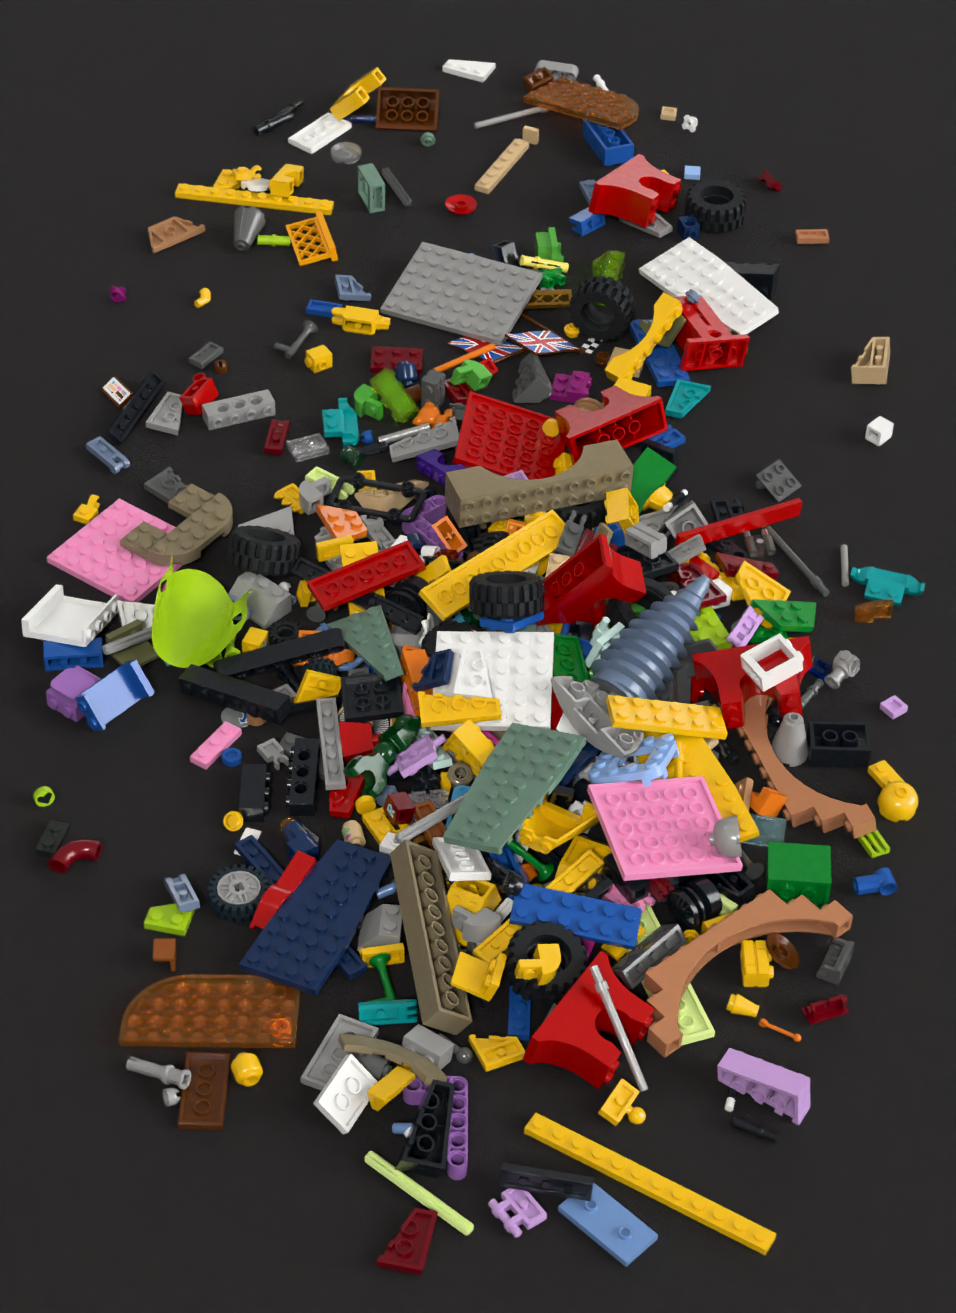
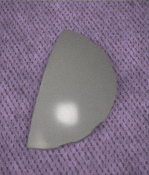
(588, 713)

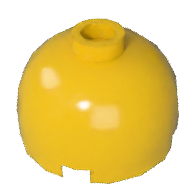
(897, 801)

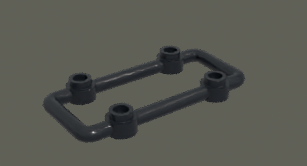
(393, 515)

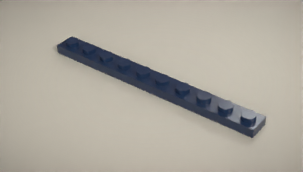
(256, 856)

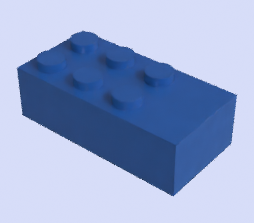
(608, 143)

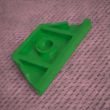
(787, 615)

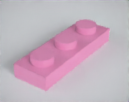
(215, 745)

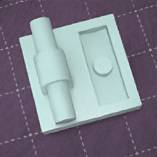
(601, 639)

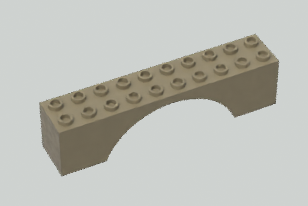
(485, 497)

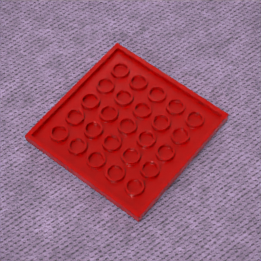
(506, 439)

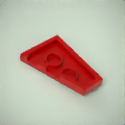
(343, 800)

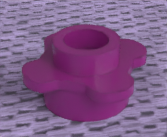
(117, 294)

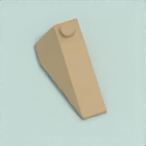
(386, 499)

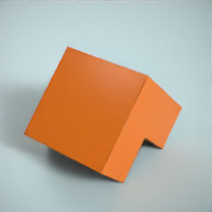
(768, 802)

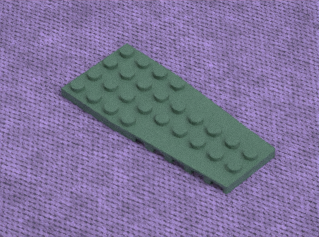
(511, 784)

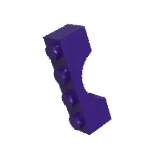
(433, 466)

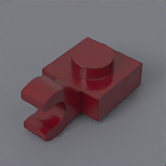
(770, 181)

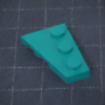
(685, 397)

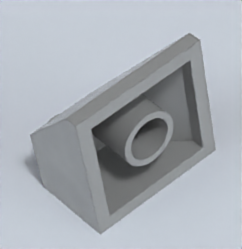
(685, 519)

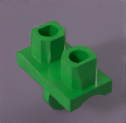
(551, 278)

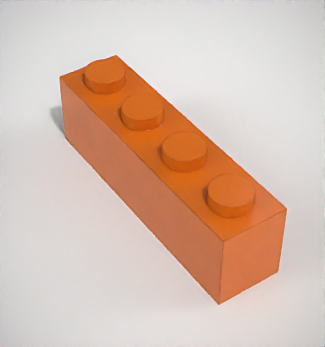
(412, 665)

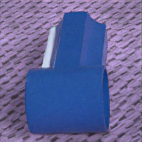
(880, 881)

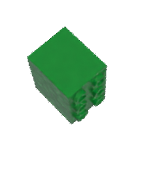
(798, 871)

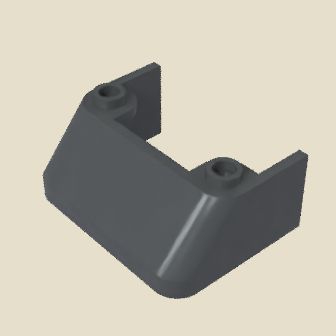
(680, 688)

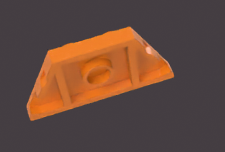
(341, 522)

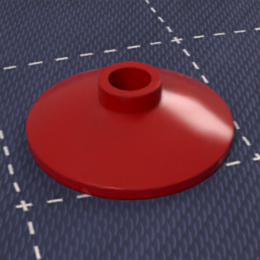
(461, 204)

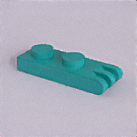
(388, 1012)

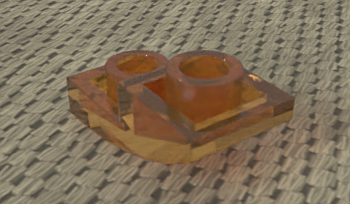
(874, 609)

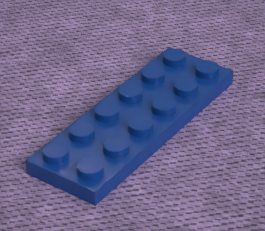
(663, 361)
(585, 916)

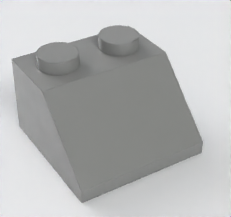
(381, 927)

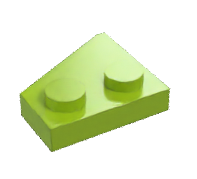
(168, 919)

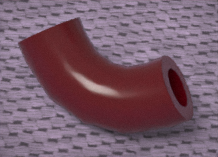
(74, 851)

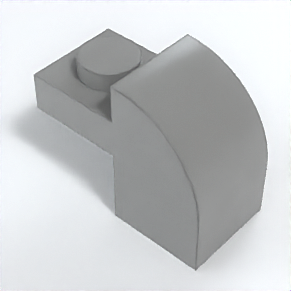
(312, 494)
(476, 926)

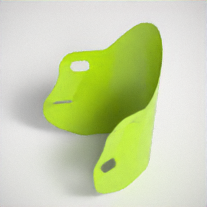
(194, 618)

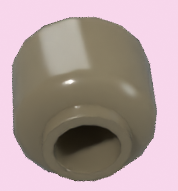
(462, 770)

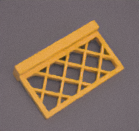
(323, 236)

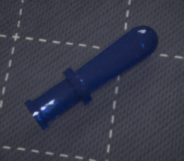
(359, 118)

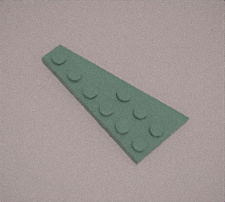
(371, 639)

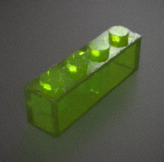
(609, 265)

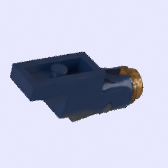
(299, 838)

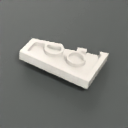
(472, 674)

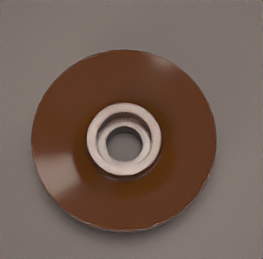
(782, 951)

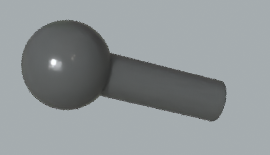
(463, 1054)

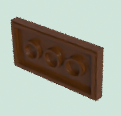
(206, 1096)

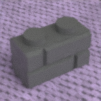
(433, 388)

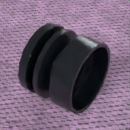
(408, 595)
(694, 902)

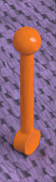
(764, 1023)

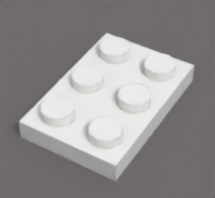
(345, 1094)

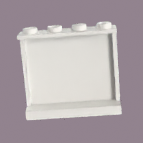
(67, 618)

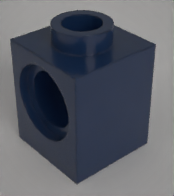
(688, 227)

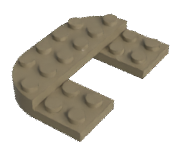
(206, 520)

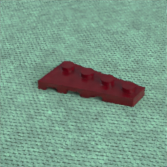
(689, 572)

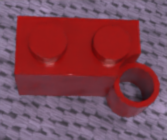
(199, 392)

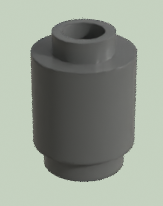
(376, 1065)

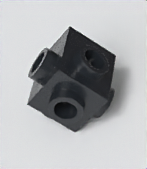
(425, 780)

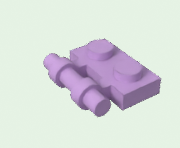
(523, 1205)

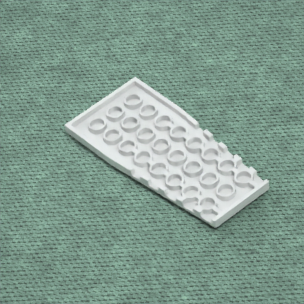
(725, 291)

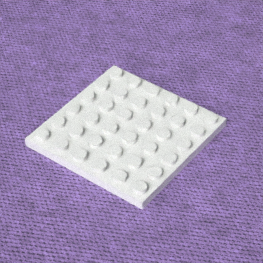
(517, 671)

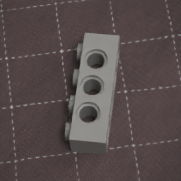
(238, 409)

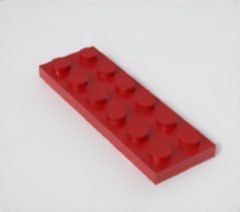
(365, 575)

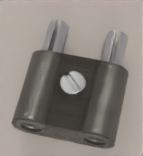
(760, 545)

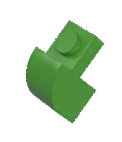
(473, 373)
(367, 403)

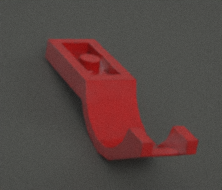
(277, 893)

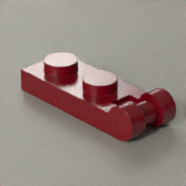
(276, 437)

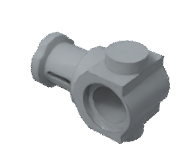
(844, 666)

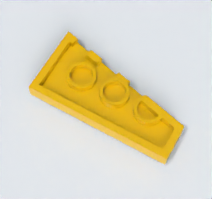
(447, 710)

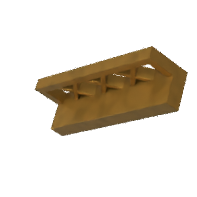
(549, 299)

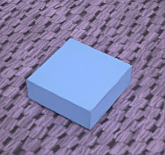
(692, 172)

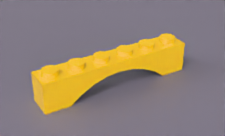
(625, 365)

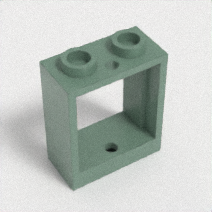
(371, 188)

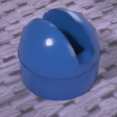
(368, 437)

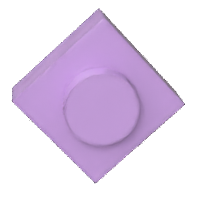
(893, 707)

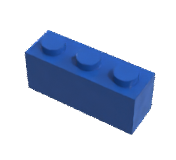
(63, 656)

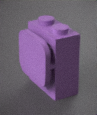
(65, 689)

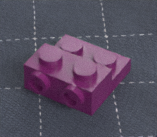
(571, 388)

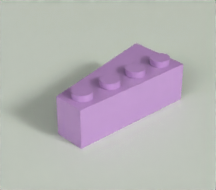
(766, 1083)

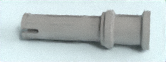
(167, 1074)

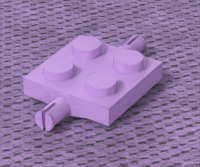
(417, 755)

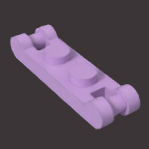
(745, 627)

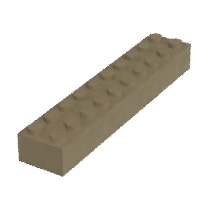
(429, 937)

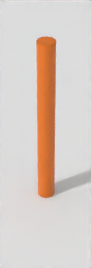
(469, 356)

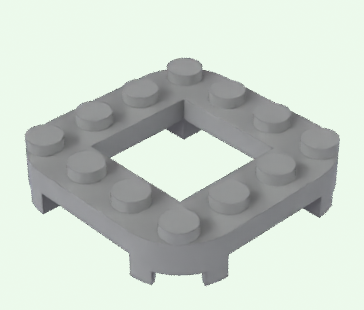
(375, 532)

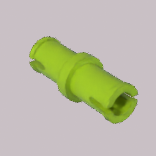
(273, 240)

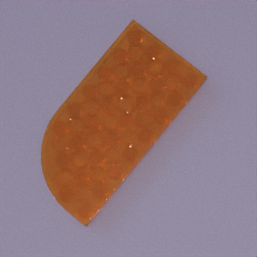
(585, 102)
(213, 1013)

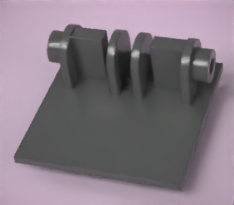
(777, 481)

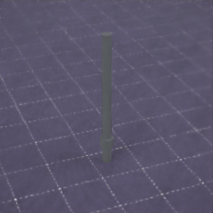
(815, 581)

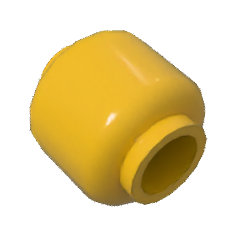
(246, 1069)

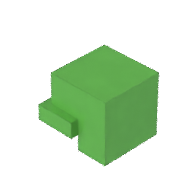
(547, 246)

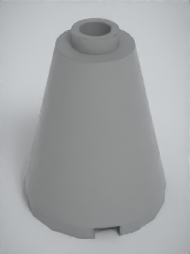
(791, 741)

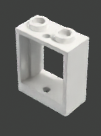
(768, 679)

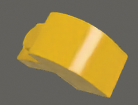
(543, 966)

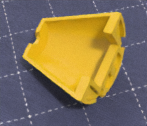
(554, 826)

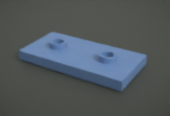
(609, 1225)

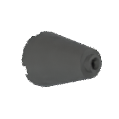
(247, 226)

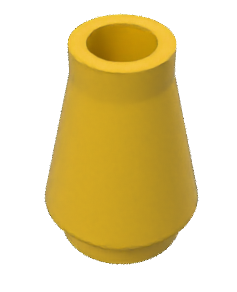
(741, 1006)

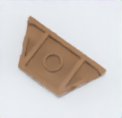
(172, 232)

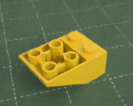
(472, 897)

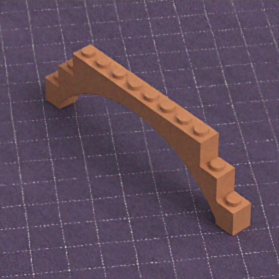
(802, 802)
(758, 918)

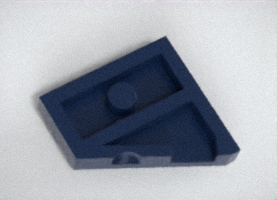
(436, 672)

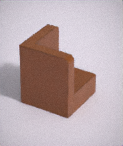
(165, 951)

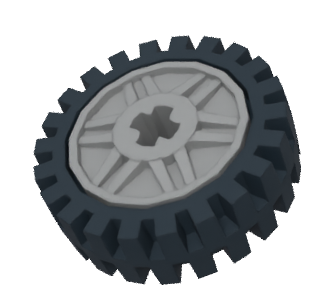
(236, 892)

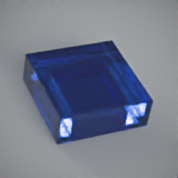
(819, 668)

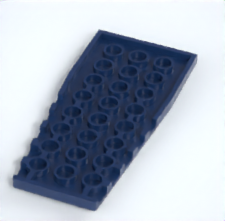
(318, 919)

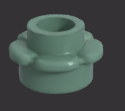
(427, 139)

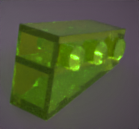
(394, 395)

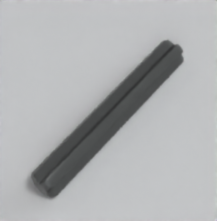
(396, 186)

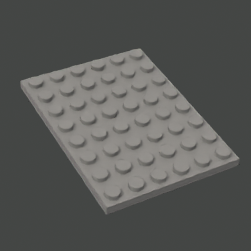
(461, 293)

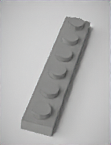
(330, 744)

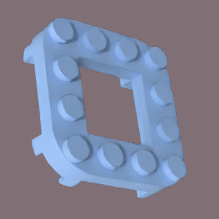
(661, 751)

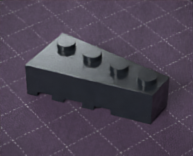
(760, 276)
(429, 1135)

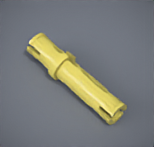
(526, 261)

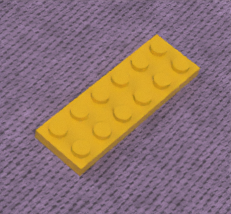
(666, 717)

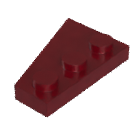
(412, 1243)

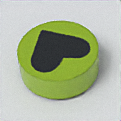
(43, 796)

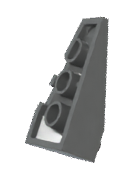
(533, 381)

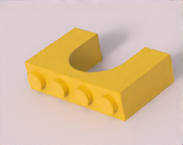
(357, 94)

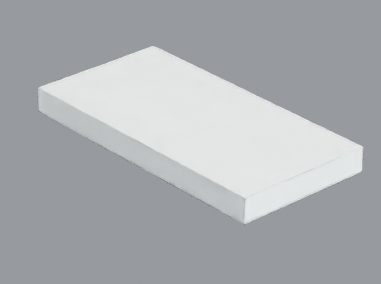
(319, 133)
(461, 862)

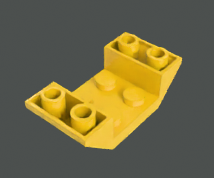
(577, 848)

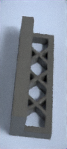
(649, 953)

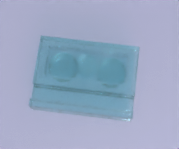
(769, 828)

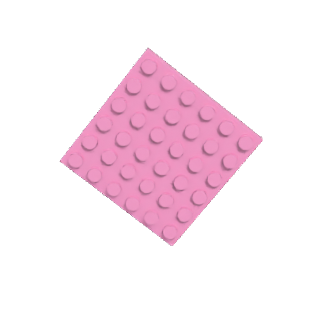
(101, 562)
(660, 827)

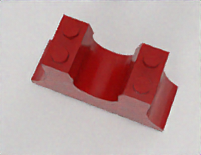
(635, 192)
(622, 418)
(586, 579)
(731, 686)
(570, 1031)

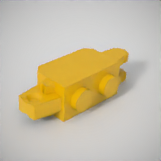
(359, 320)

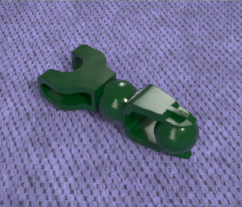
(375, 765)

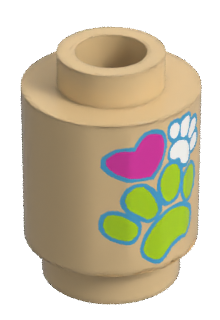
(353, 833)

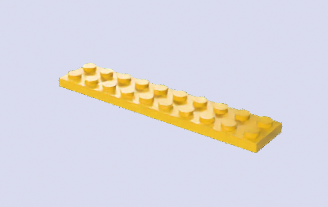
(514, 553)

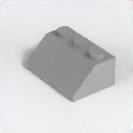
(266, 600)

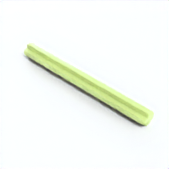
(419, 1193)

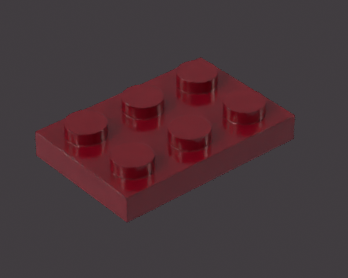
(389, 357)

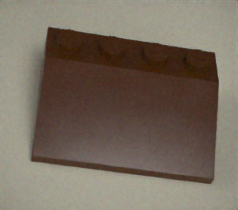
(407, 109)

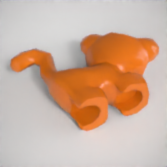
(431, 414)

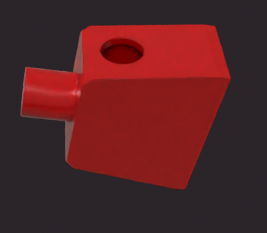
(356, 739)

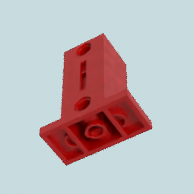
(707, 340)

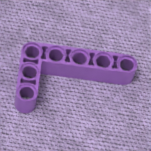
(430, 512)
(458, 1137)

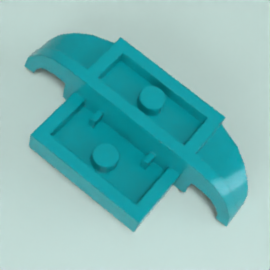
(341, 423)
(886, 584)

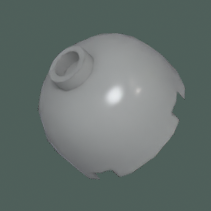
(726, 837)

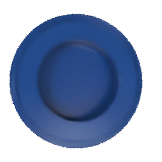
(231, 757)

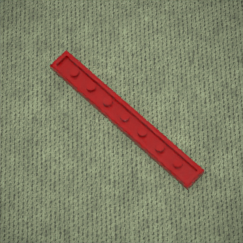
(743, 522)

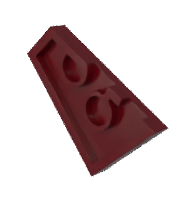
(731, 564)

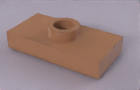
(812, 236)

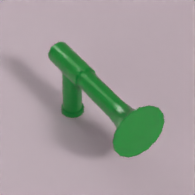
(544, 870)
(380, 961)

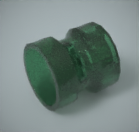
(350, 456)

